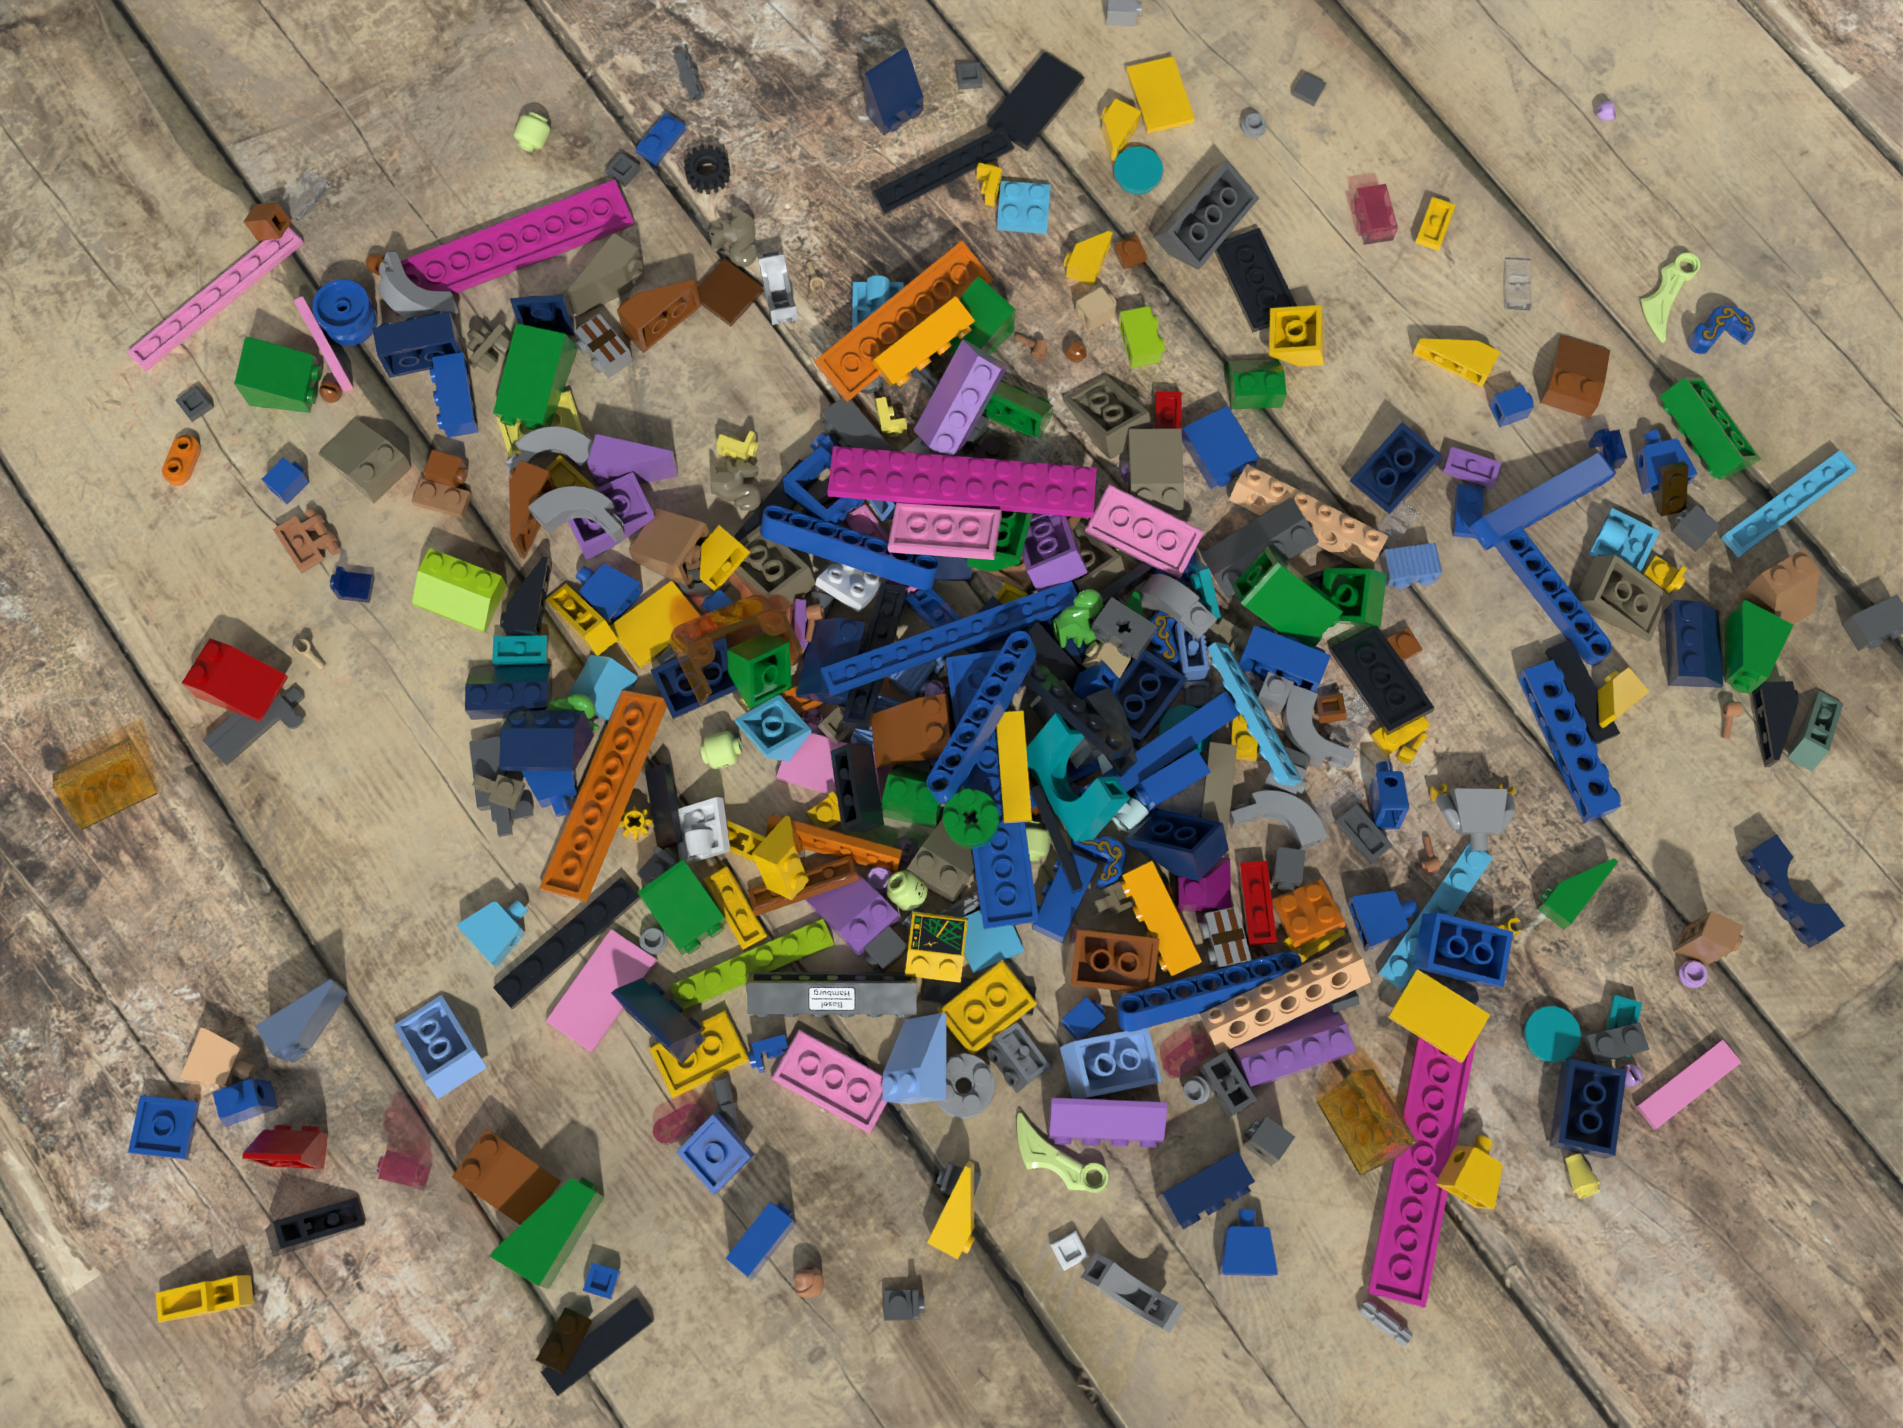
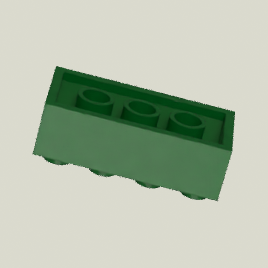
(1019, 410)
(1708, 427)
(1010, 542)

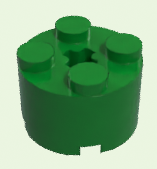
(969, 803)

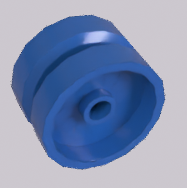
(344, 312)

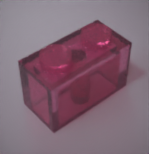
(1374, 214)
(404, 1170)

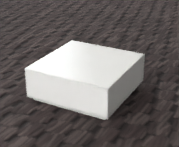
(1069, 1251)

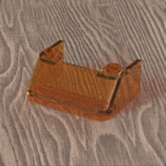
(694, 638)

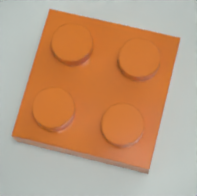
(1308, 913)

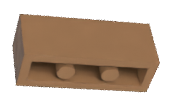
(1709, 938)

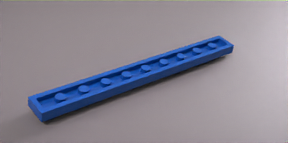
(947, 639)

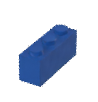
(454, 395)
(1060, 903)

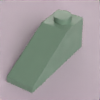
(1816, 732)

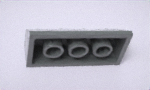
(1206, 216)
(1280, 529)

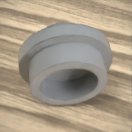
(1254, 125)
(653, 940)
(1197, 1089)

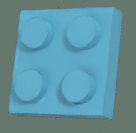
(1023, 207)

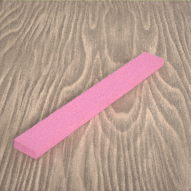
(213, 299)

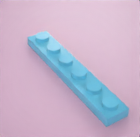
(1789, 503)
(1250, 707)
(1446, 901)

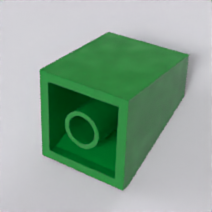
(992, 317)
(277, 376)
(1752, 645)
(908, 797)
(682, 908)

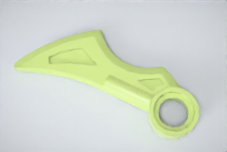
(1658, 306)
(1041, 1154)

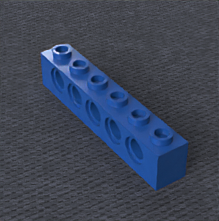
(1577, 780)

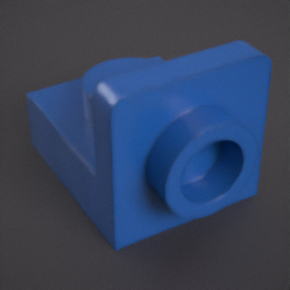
(771, 1047)

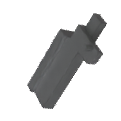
(240, 731)
(485, 762)

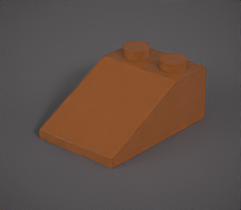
(657, 312)
(1576, 377)
(525, 486)
(912, 730)
(1111, 960)
(505, 1178)

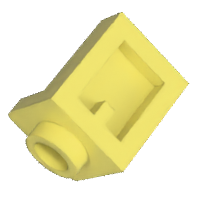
(888, 424)
(734, 448)

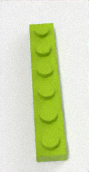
(765, 958)

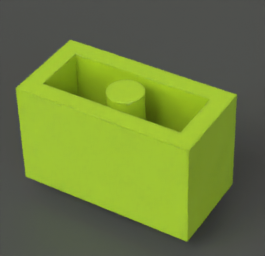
(1140, 337)

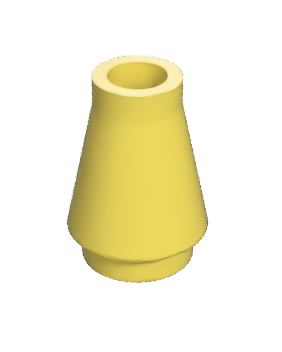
(1582, 1178)

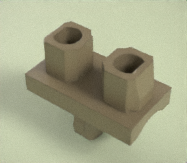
(496, 339)

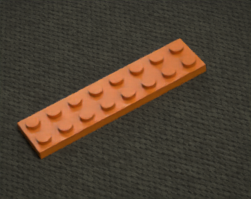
(850, 360)
(603, 796)

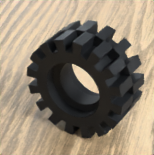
(702, 157)

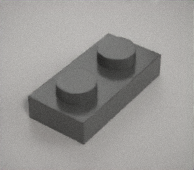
(1363, 834)
(1616, 1043)

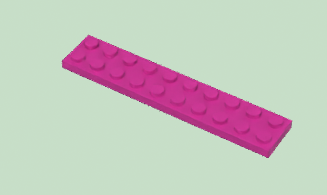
(520, 241)
(962, 482)
(1413, 1200)

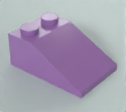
(615, 458)
(629, 507)
(1052, 552)
(855, 913)

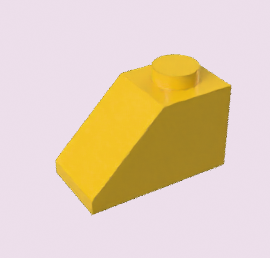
(1118, 126)
(1088, 258)
(720, 558)
(1619, 695)

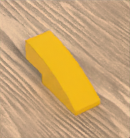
(204, 1298)

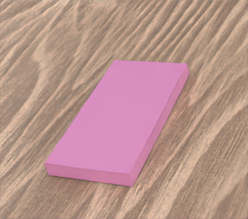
(945, 531)
(1144, 531)
(813, 767)
(588, 1005)
(832, 1081)

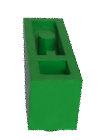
(1570, 896)

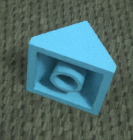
(602, 682)
(775, 729)

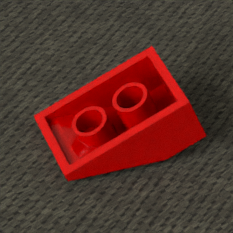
(234, 680)
(289, 1148)

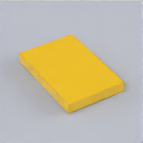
(1160, 94)
(648, 626)
(987, 1007)
(1439, 1016)
(713, 1058)

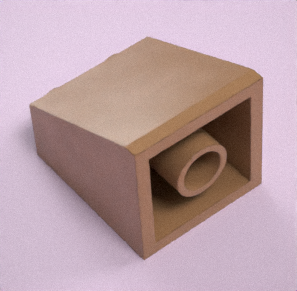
(670, 545)
(1787, 588)

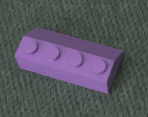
(959, 399)
(1294, 1047)
(1107, 1121)

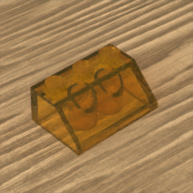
(104, 783)
(1366, 1121)

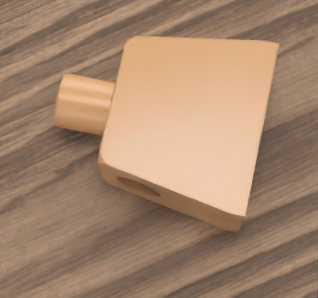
(216, 1061)

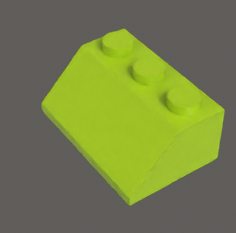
(458, 590)

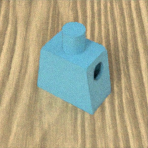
(495, 930)

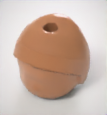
(808, 1282)

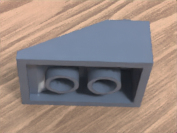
(300, 1024)

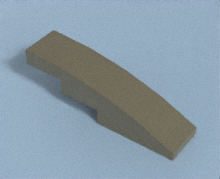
(1219, 783)

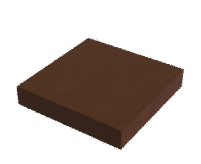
(728, 292)

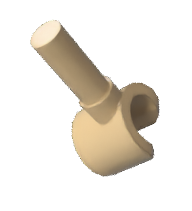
(814, 278)
(308, 654)

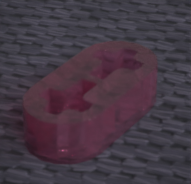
(1182, 1051)
(675, 1118)

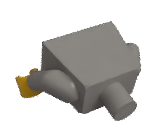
(1476, 811)

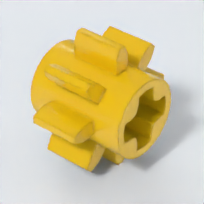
(635, 831)

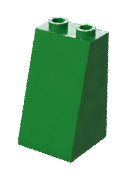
(534, 377)
(1286, 599)
(550, 1234)

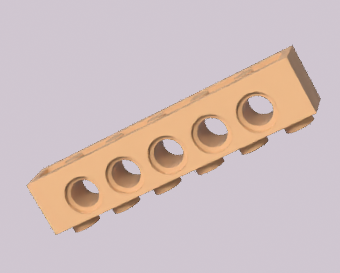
(1334, 529)
(1285, 998)

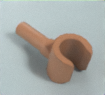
(1039, 346)
(814, 613)
(1730, 710)
(1433, 863)

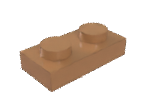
(441, 498)

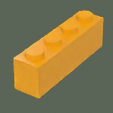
(923, 341)
(1161, 918)

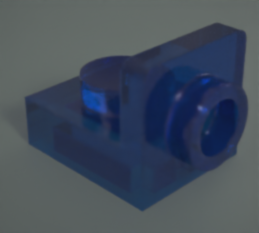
(1613, 446)
(352, 585)

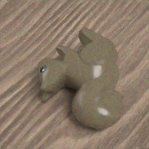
(739, 233)
(731, 487)

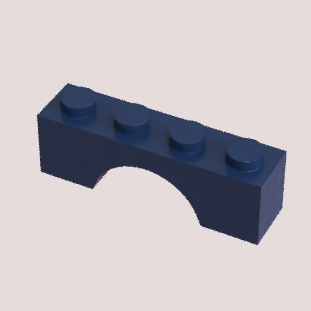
(1770, 866)

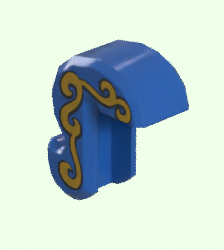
(1722, 319)
(1163, 641)
(1108, 851)

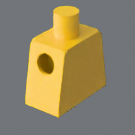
(1473, 1174)

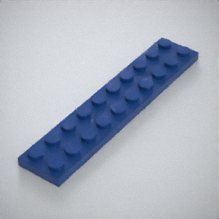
(1003, 864)

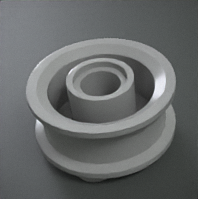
(982, 1081)

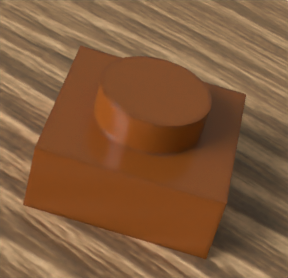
(1130, 252)
(1405, 644)
(1331, 708)

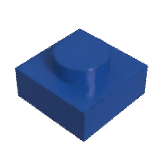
(601, 1281)

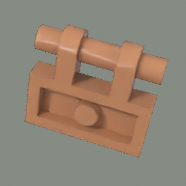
(300, 546)

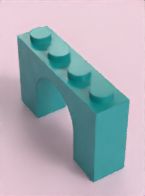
(1047, 763)

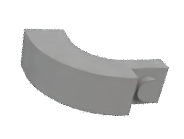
(777, 287)
(407, 297)
(552, 440)
(576, 502)
(1178, 601)
(1304, 737)
(1286, 809)
(1132, 1293)

